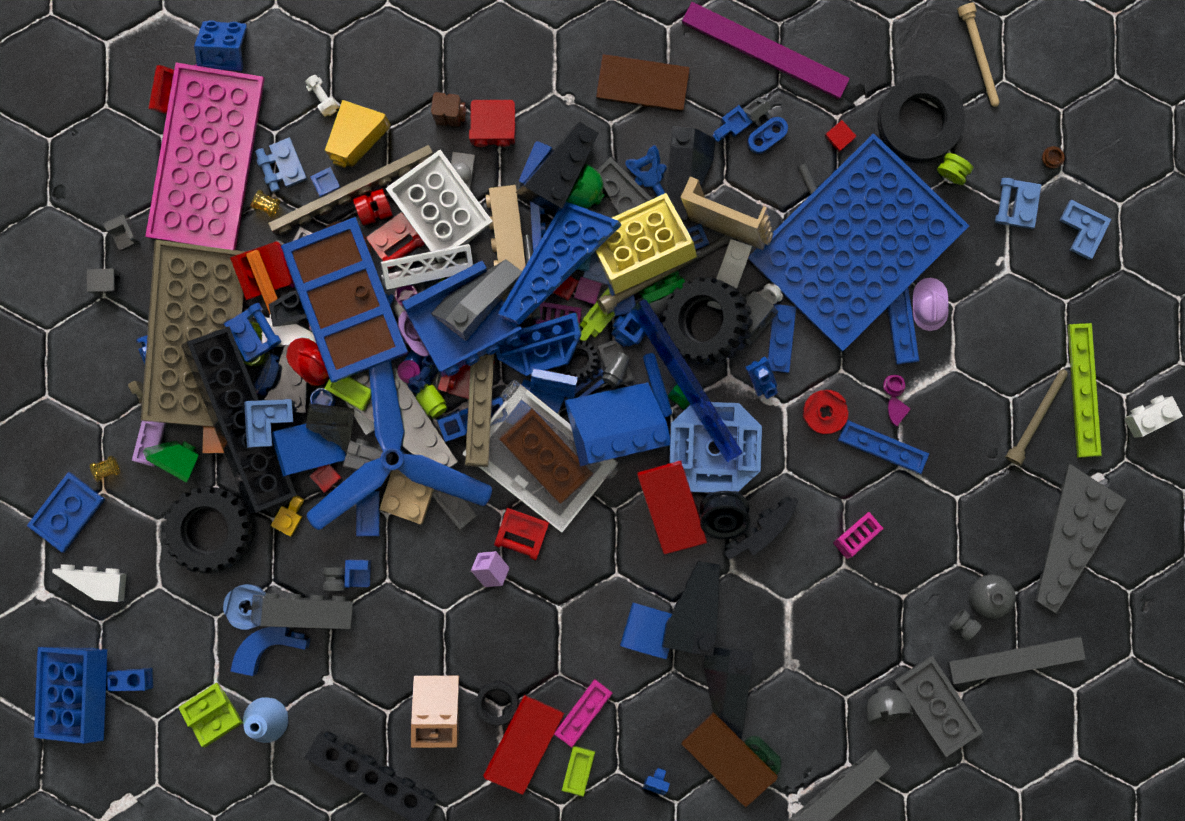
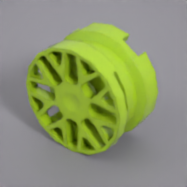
(955, 168)

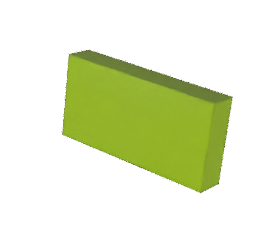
(351, 391)
(578, 771)

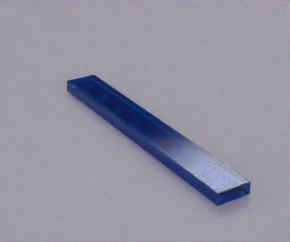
(686, 380)

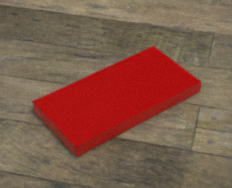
(672, 507)
(523, 744)

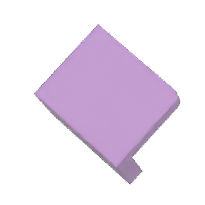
(490, 569)

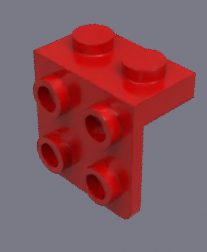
(492, 123)
(274, 263)

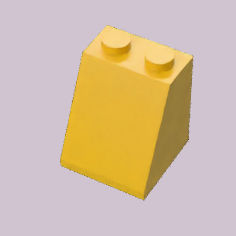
(354, 133)

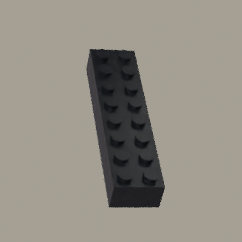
(224, 389)

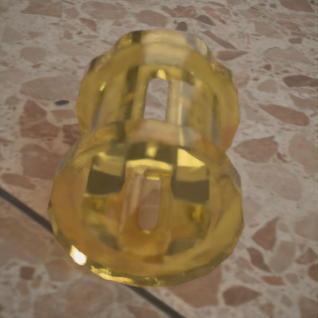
(265, 203)
(104, 468)

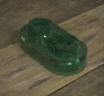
(765, 753)

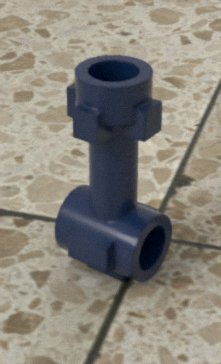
(418, 382)

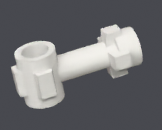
(328, 105)

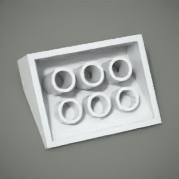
(439, 204)

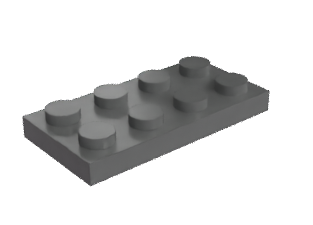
(938, 706)

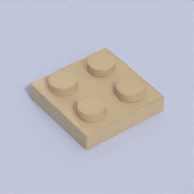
(406, 498)

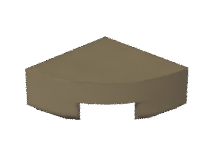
(137, 387)

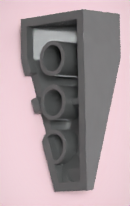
(474, 301)

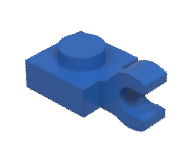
(733, 122)

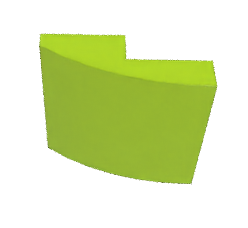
(210, 715)

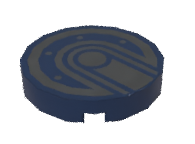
(266, 374)

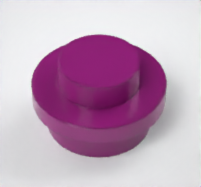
(407, 370)
(894, 385)

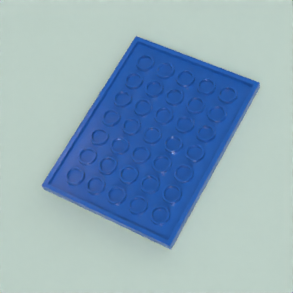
(858, 242)

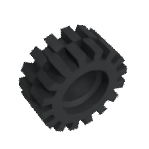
(591, 367)

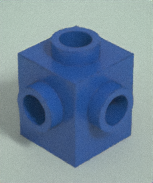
(634, 333)

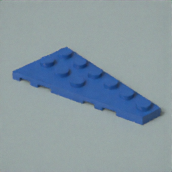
(563, 248)

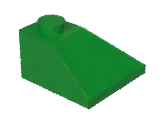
(173, 457)

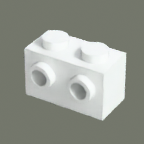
(1152, 417)

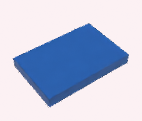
(304, 450)
(66, 512)

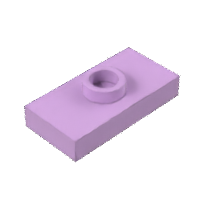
(149, 435)

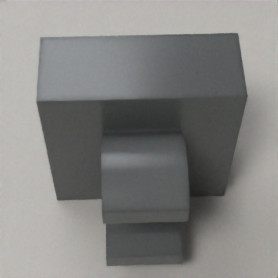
(756, 109)

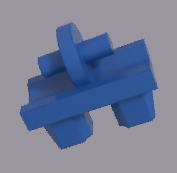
(762, 378)

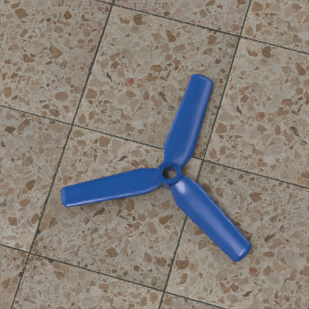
(417, 468)

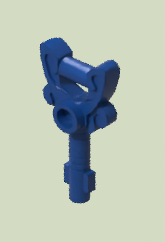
(650, 177)

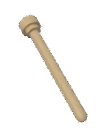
(967, 13)

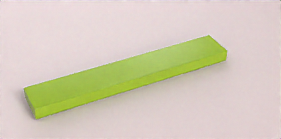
(1084, 390)

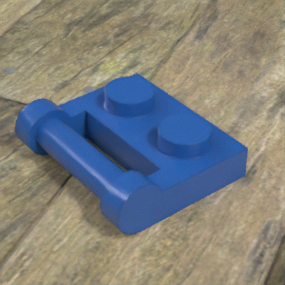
(246, 336)

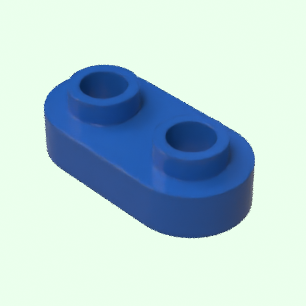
(767, 136)

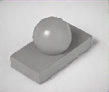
(464, 166)

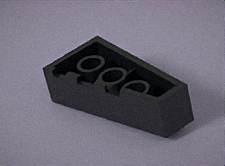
(557, 174)

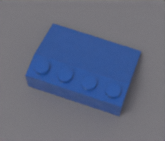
(616, 423)
(70, 694)

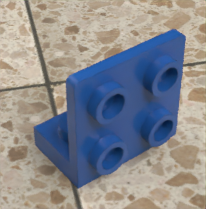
(220, 45)

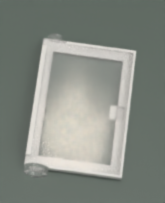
(514, 475)

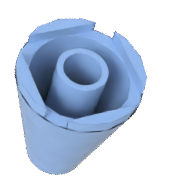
(265, 720)

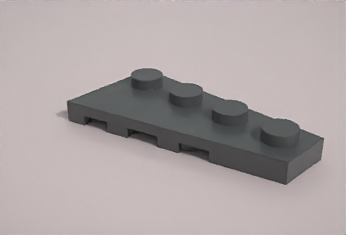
(621, 187)

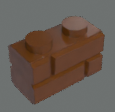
(448, 109)

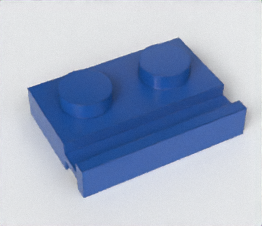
(553, 383)

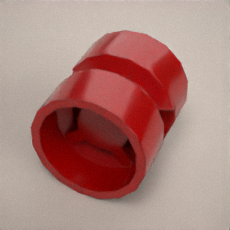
(365, 209)

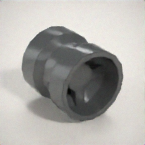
(334, 578)
(965, 625)

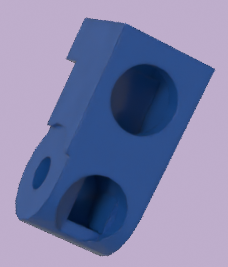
(130, 680)

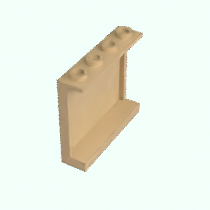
(724, 219)

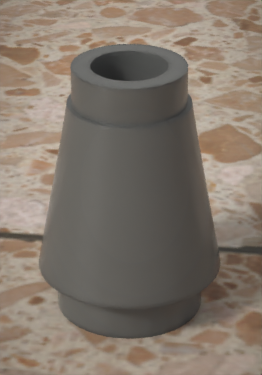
(616, 370)

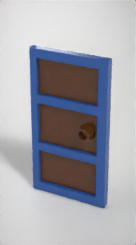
(344, 300)

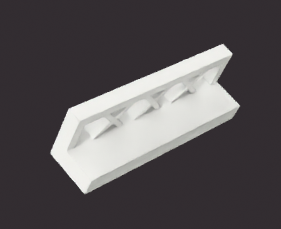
(427, 272)

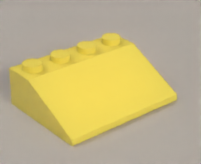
(645, 244)

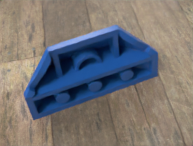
(543, 345)

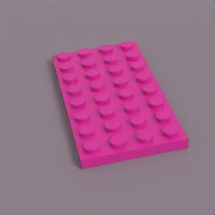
(205, 156)

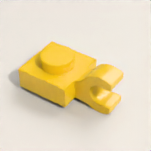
(287, 518)

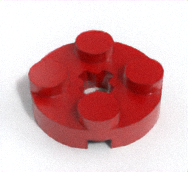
(812, 412)

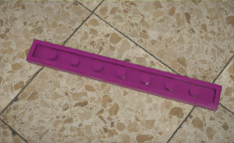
(765, 50)

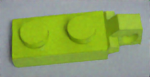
(595, 321)

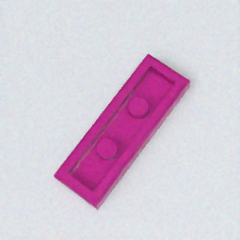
(583, 713)

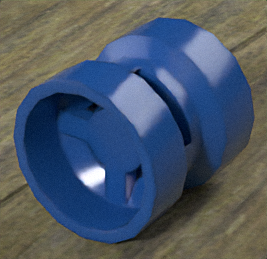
(321, 396)

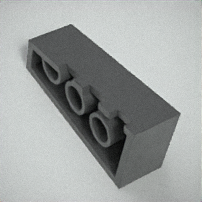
(300, 612)

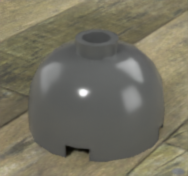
(992, 596)
(887, 706)

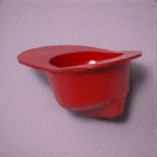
(307, 361)

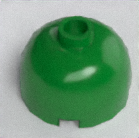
(587, 188)

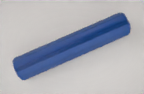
(657, 384)

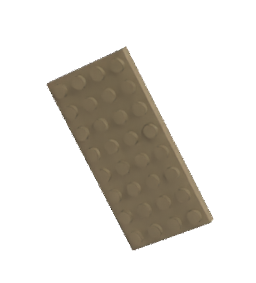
(189, 297)

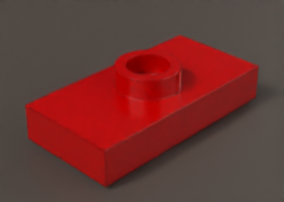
(161, 89)

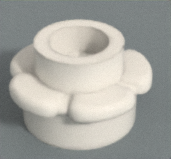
(772, 293)

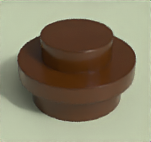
(1053, 157)

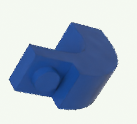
(250, 651)

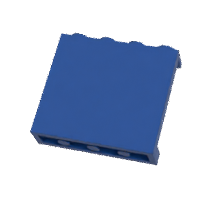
(444, 346)

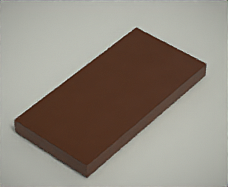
(642, 83)
(545, 456)
(729, 759)

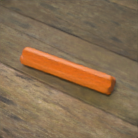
(262, 277)

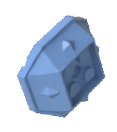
(710, 471)

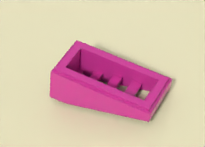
(844, 548)

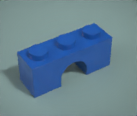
(455, 424)

